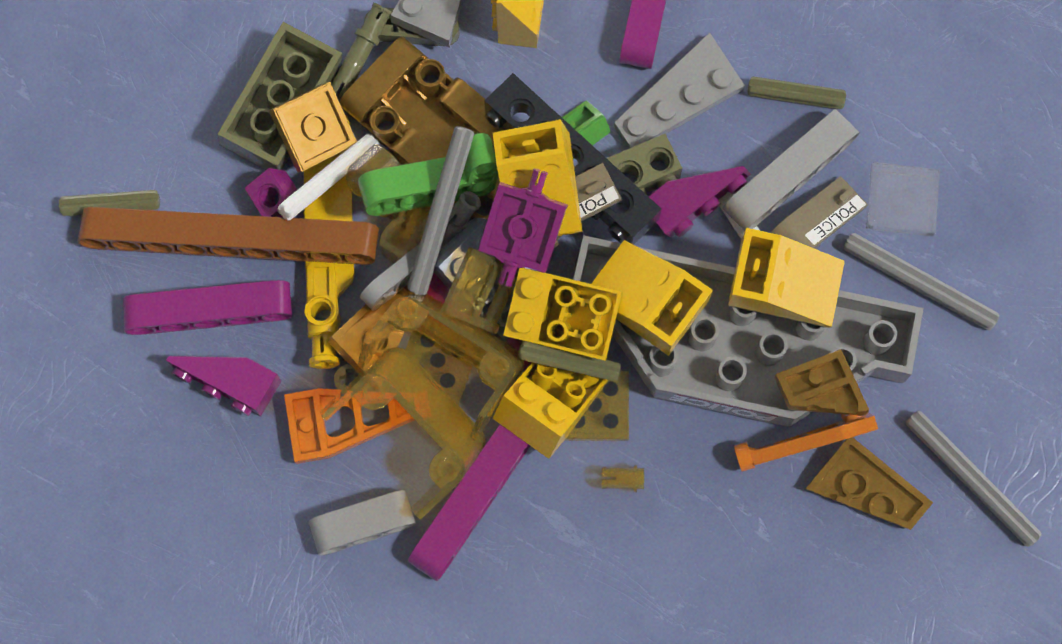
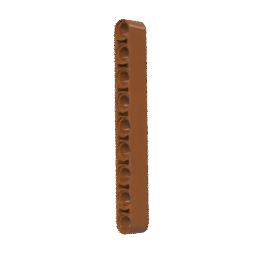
(228, 235)

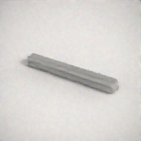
(440, 210)
(921, 281)
(973, 479)

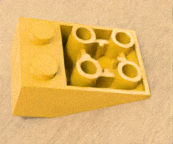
(517, 21)
(544, 148)
(785, 279)
(656, 295)
(562, 313)
(546, 405)

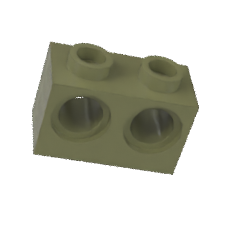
(638, 161)

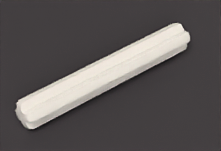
(325, 178)

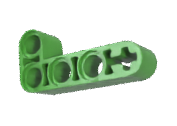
(415, 184)

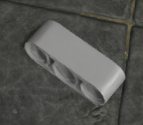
(361, 522)

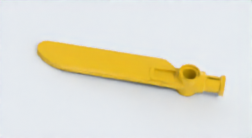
(326, 280)

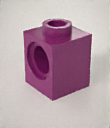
(264, 188)

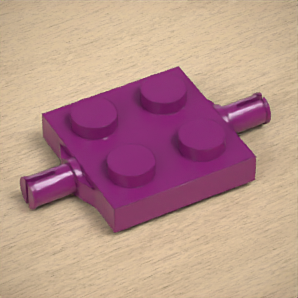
(522, 227)

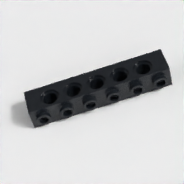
(516, 97)

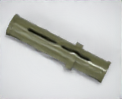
(360, 50)

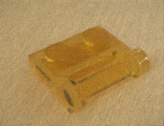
(472, 289)

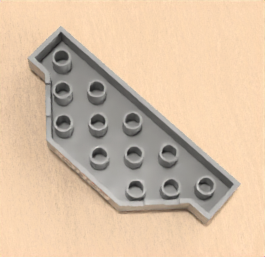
(734, 353)

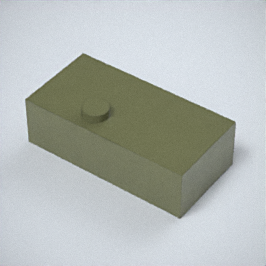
(286, 70)

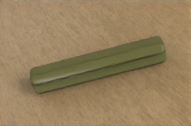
(796, 92)
(125, 200)
(568, 361)

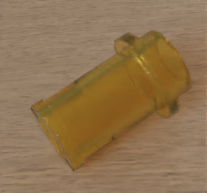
(626, 478)

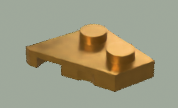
(822, 387)

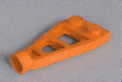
(847, 428)
(309, 431)

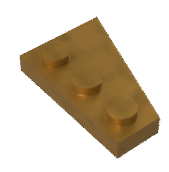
(350, 336)
(869, 485)

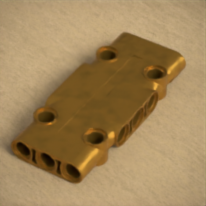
(420, 111)

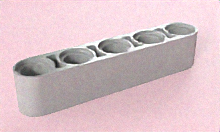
(791, 170)

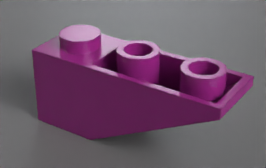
(691, 196)
(235, 378)

